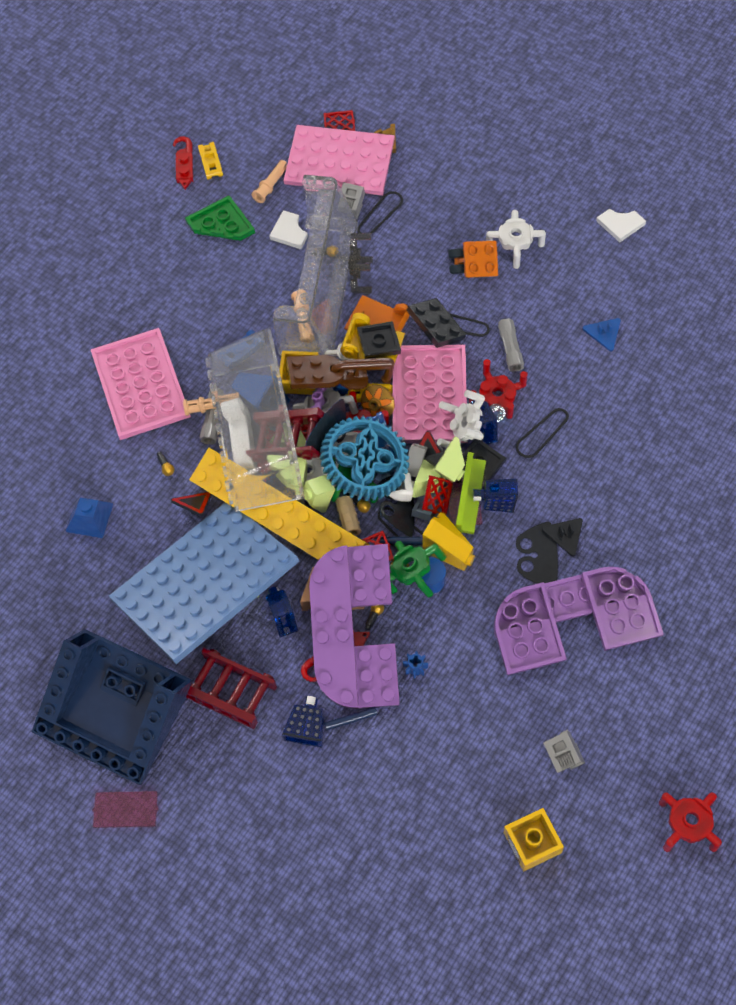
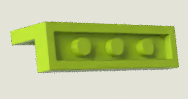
(467, 507)

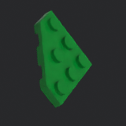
(221, 220)

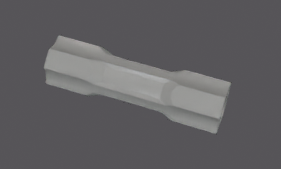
(513, 354)
(208, 431)

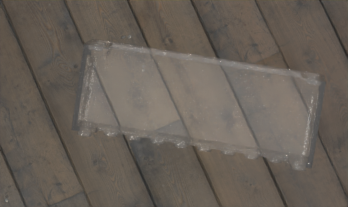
(319, 302)
(253, 423)

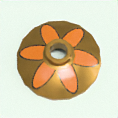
(379, 395)

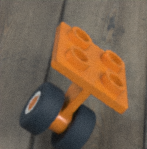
(475, 259)

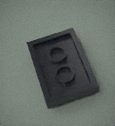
(436, 322)

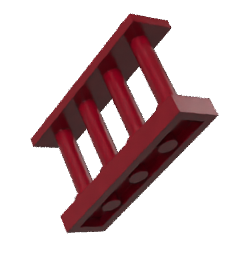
(303, 417)
(229, 708)

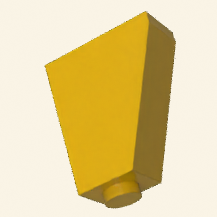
(450, 540)

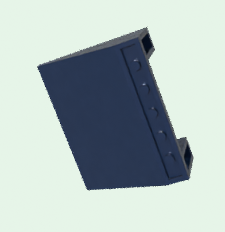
(110, 705)

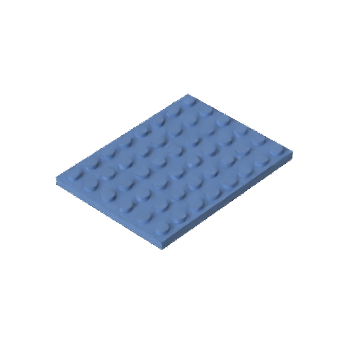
(203, 581)

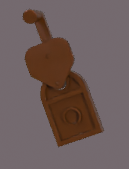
(328, 371)

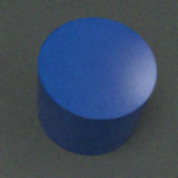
(436, 576)

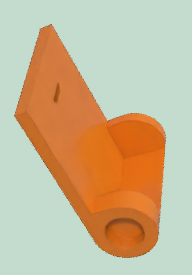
(381, 313)

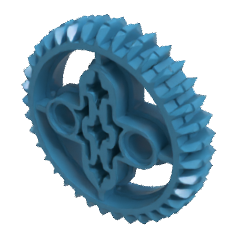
(361, 472)

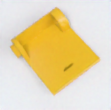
(351, 345)

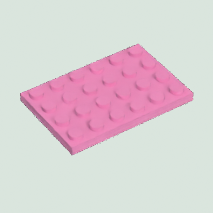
(340, 154)
(420, 382)
(139, 383)

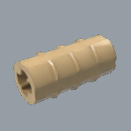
(348, 515)

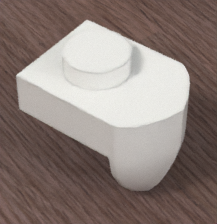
(405, 491)

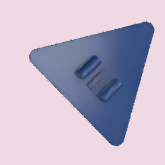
(604, 332)

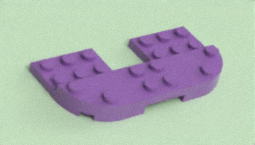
(529, 616)
(346, 672)

